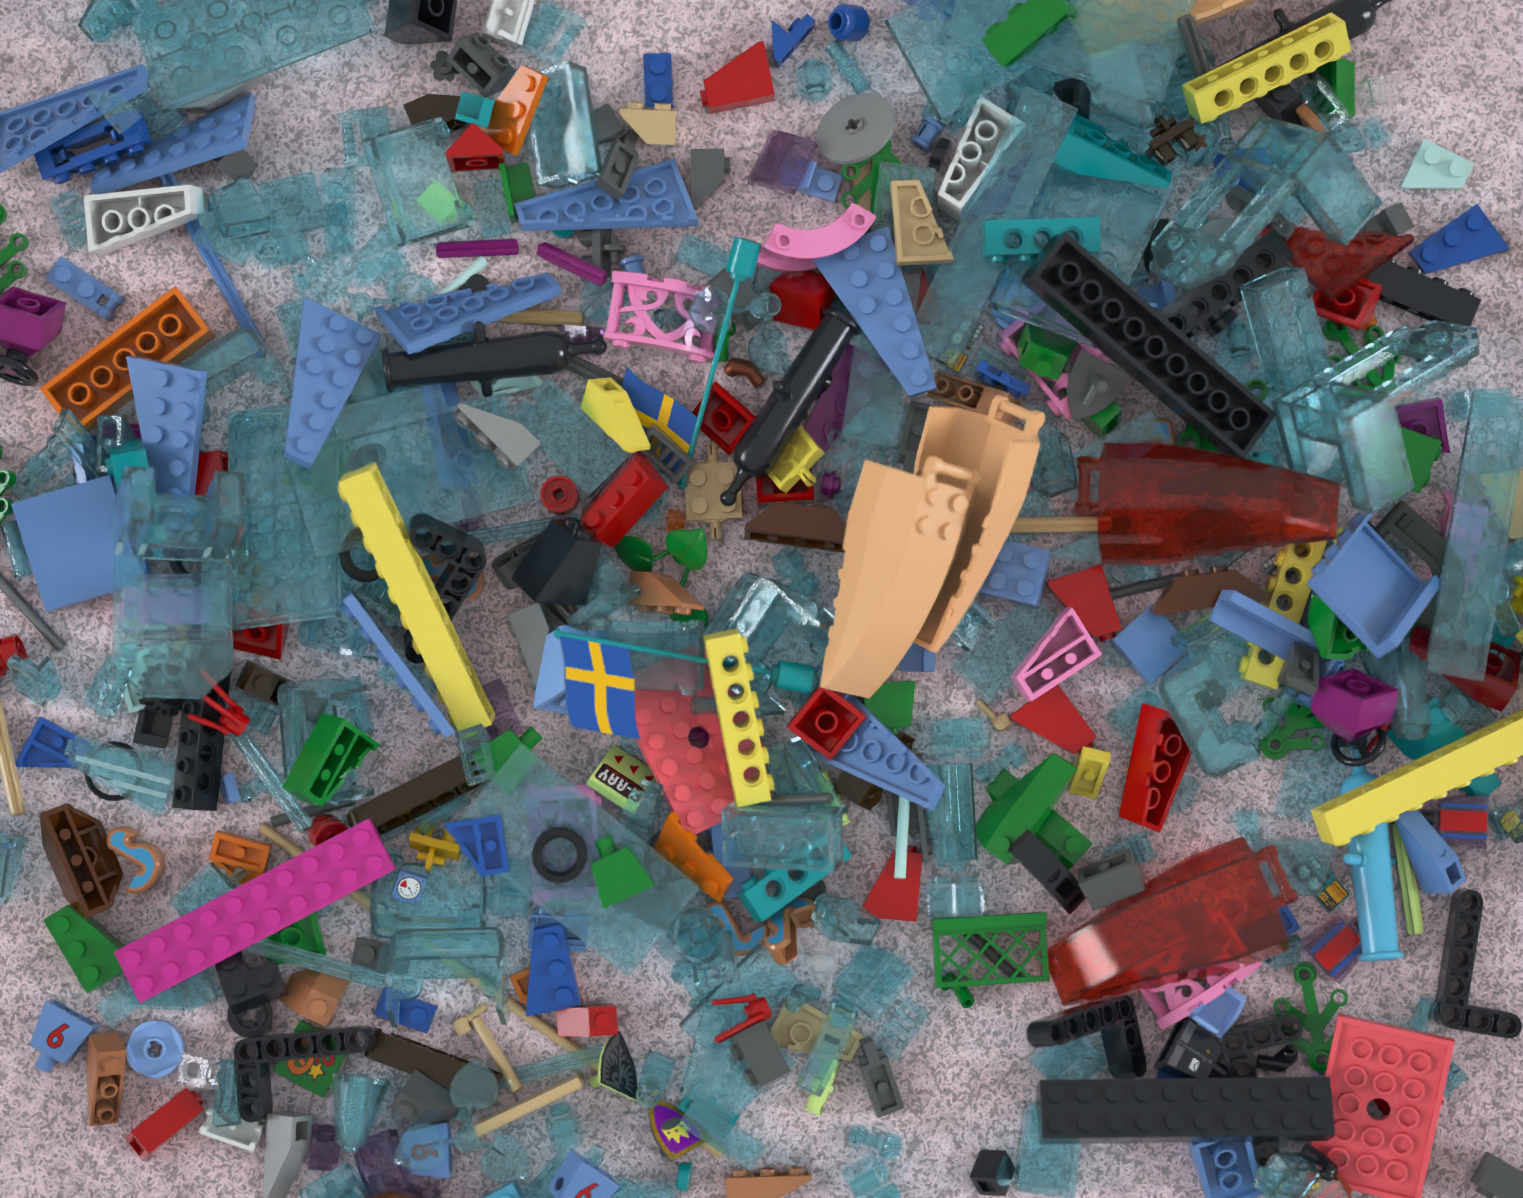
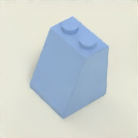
(551, 682)

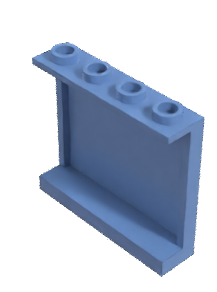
(71, 541)
(1370, 587)

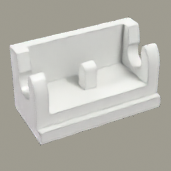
(508, 20)
(245, 1136)

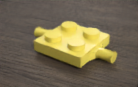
(796, 461)

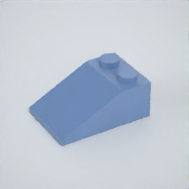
(1225, 1169)

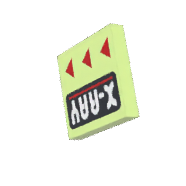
(618, 775)

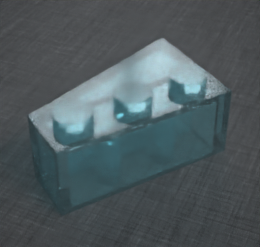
(796, 770)

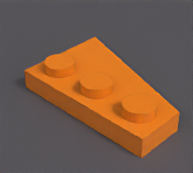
(515, 109)
(689, 857)

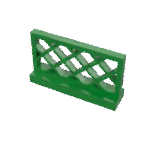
(990, 924)

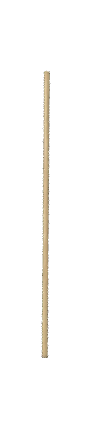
(513, 1005)

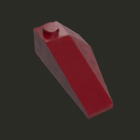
(1499, 679)

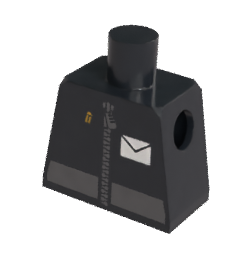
(1190, 1053)

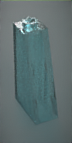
(1406, 673)
(129, 772)
(954, 819)

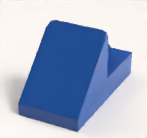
(784, 43)

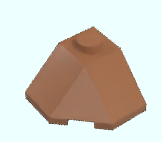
(315, 995)

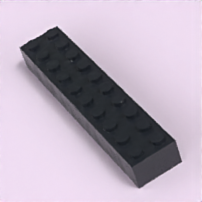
(1147, 346)
(1185, 1110)

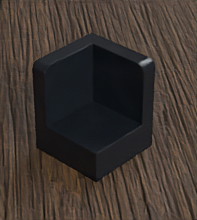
(1074, 93)
(152, 729)
(992, 1172)

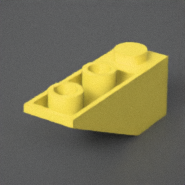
(613, 412)

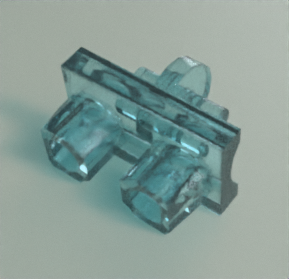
(593, 306)

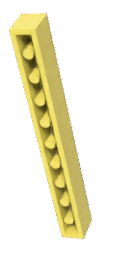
(416, 597)
(1420, 781)

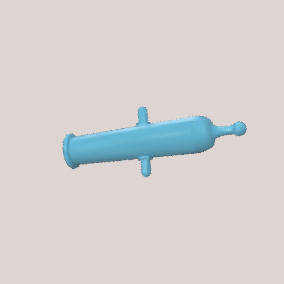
(1372, 882)

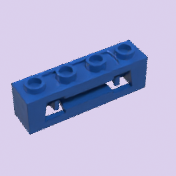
(52, 158)

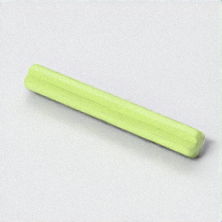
(1408, 886)

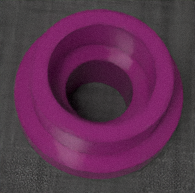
(830, 484)

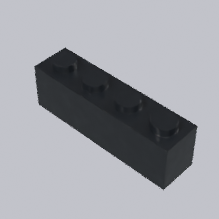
(1424, 296)

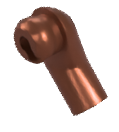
(744, 367)

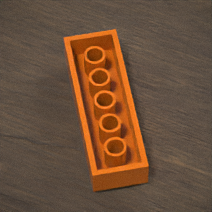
(101, 378)

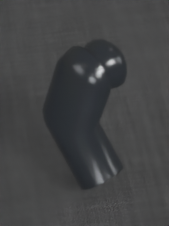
(1280, 1061)
(1317, 1157)

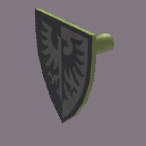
(616, 1068)

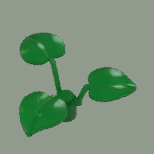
(687, 549)

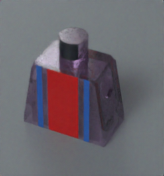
(1461, 819)
(1334, 947)

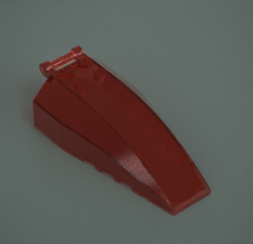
(1189, 502)
(1187, 924)

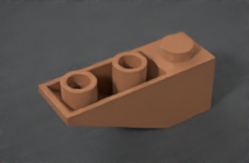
(967, 394)
(662, 593)
(104, 1077)
(766, 1183)

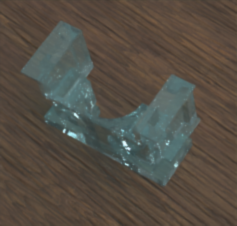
(154, 116)
(644, 808)

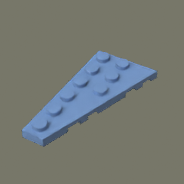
(50, 118)

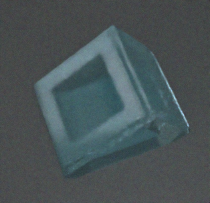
(1377, 132)

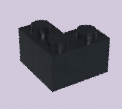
(249, 987)

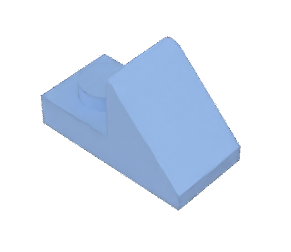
(820, 183)

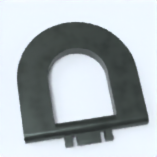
(1422, 540)

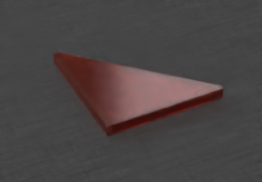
(1338, 267)

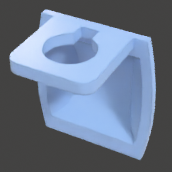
(1219, 1013)

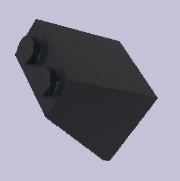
(420, 21)
(560, 564)

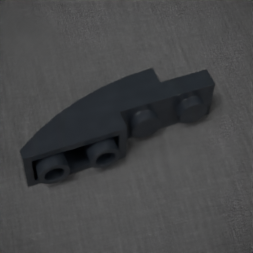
(1047, 871)

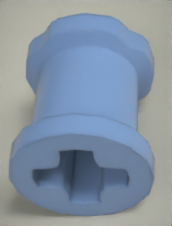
(926, 134)
(632, 264)

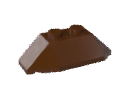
(798, 526)
(1202, 590)
(80, 859)

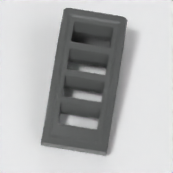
(650, 454)

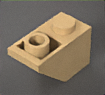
(652, 124)

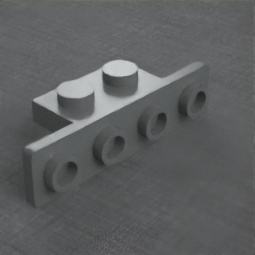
(917, 819)

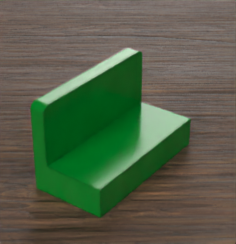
(1342, 79)
(516, 186)

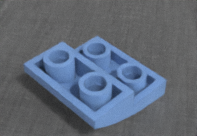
(1148, 645)

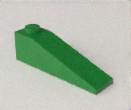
(1331, 633)
(1023, 806)
(1056, 833)

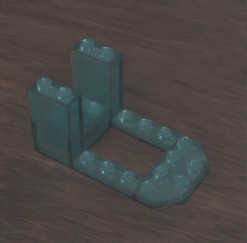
(1288, 172)
(1356, 431)
(175, 529)

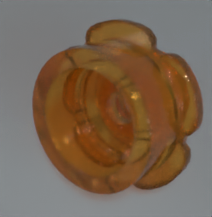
(675, 520)

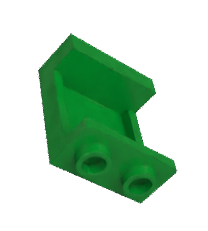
(1421, 453)

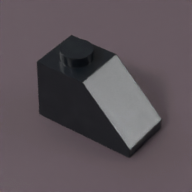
(1281, 104)

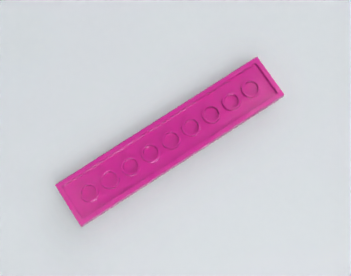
(255, 910)

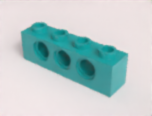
(995, 231)
(761, 905)

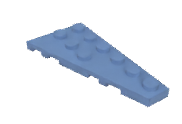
(202, 140)
(652, 199)
(880, 303)
(457, 311)
(326, 369)
(170, 420)
(388, 656)
(885, 761)

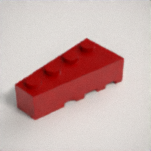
(1154, 769)

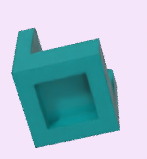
(474, 109)

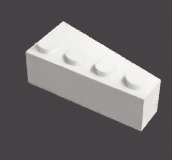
(972, 158)
(134, 215)

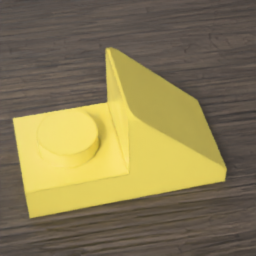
(1090, 773)

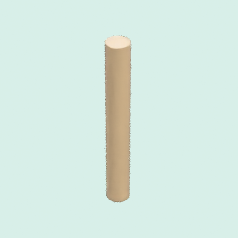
(497, 1054)

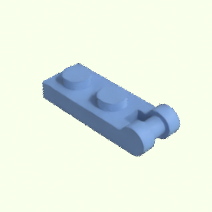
(84, 288)

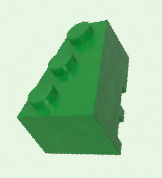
(1025, 28)
(327, 759)
(86, 947)

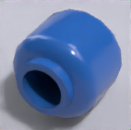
(849, 22)

